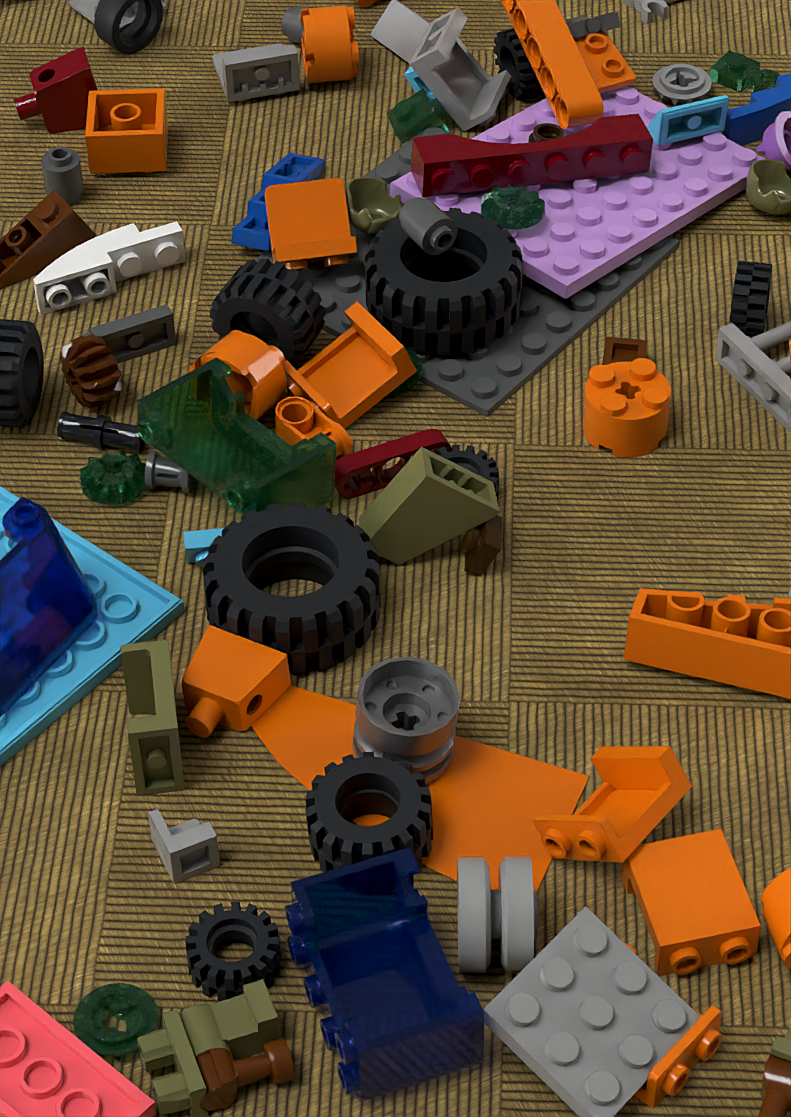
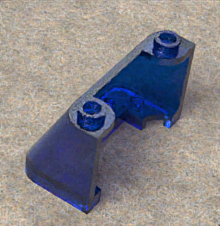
(41, 600)

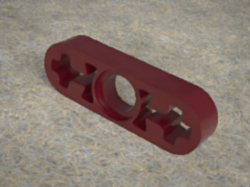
(353, 471)

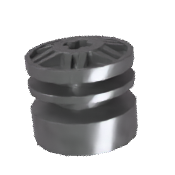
(408, 712)

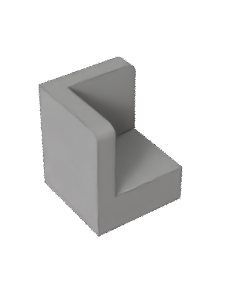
(184, 848)

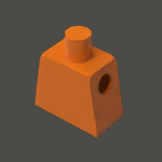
(231, 682)

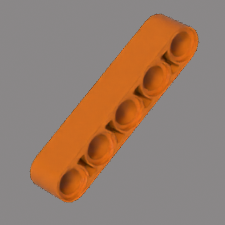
(556, 61)

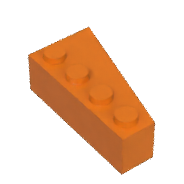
(713, 639)

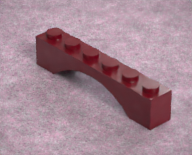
(462, 165)

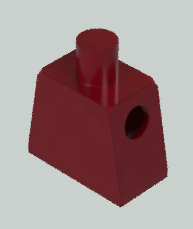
(60, 92)

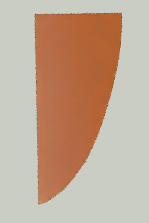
(478, 804)

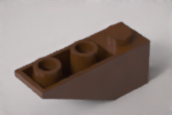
(40, 239)

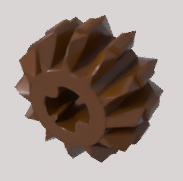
(91, 371)

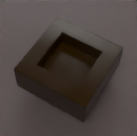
(482, 545)

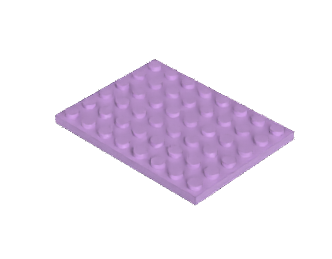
(610, 219)

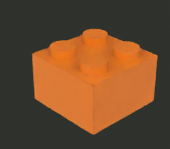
(127, 131)

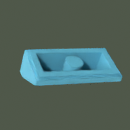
(689, 120)

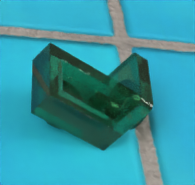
(416, 114)

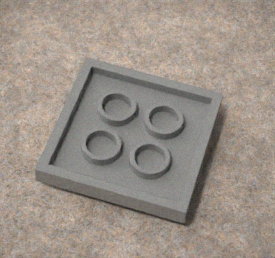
(589, 1017)

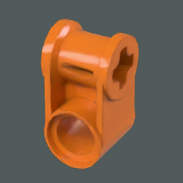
(300, 420)

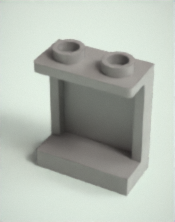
(455, 73)

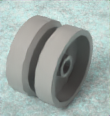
(496, 914)

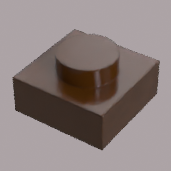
(623, 350)

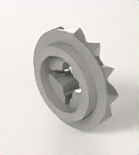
(694, 83)

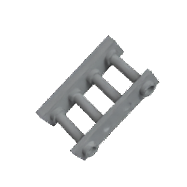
(755, 371)

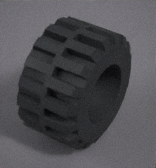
(270, 305)
(20, 372)
(364, 788)

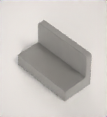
(400, 29)

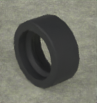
(138, 34)

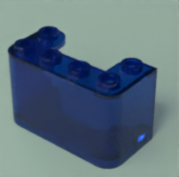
(381, 977)

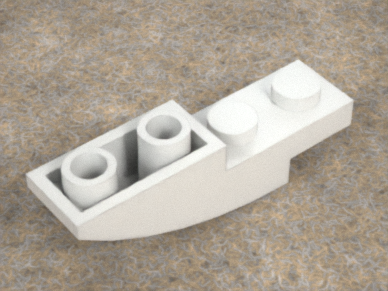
(97, 264)

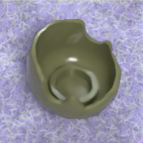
(769, 187)
(370, 204)

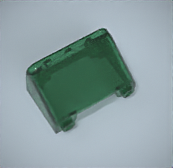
(227, 450)

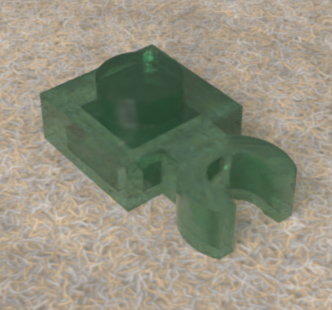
(740, 72)

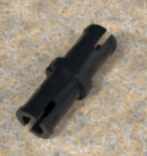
(99, 432)

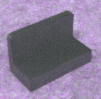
(138, 333)

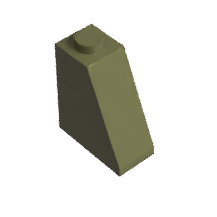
(427, 506)

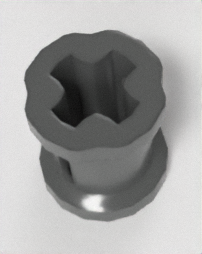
(166, 473)

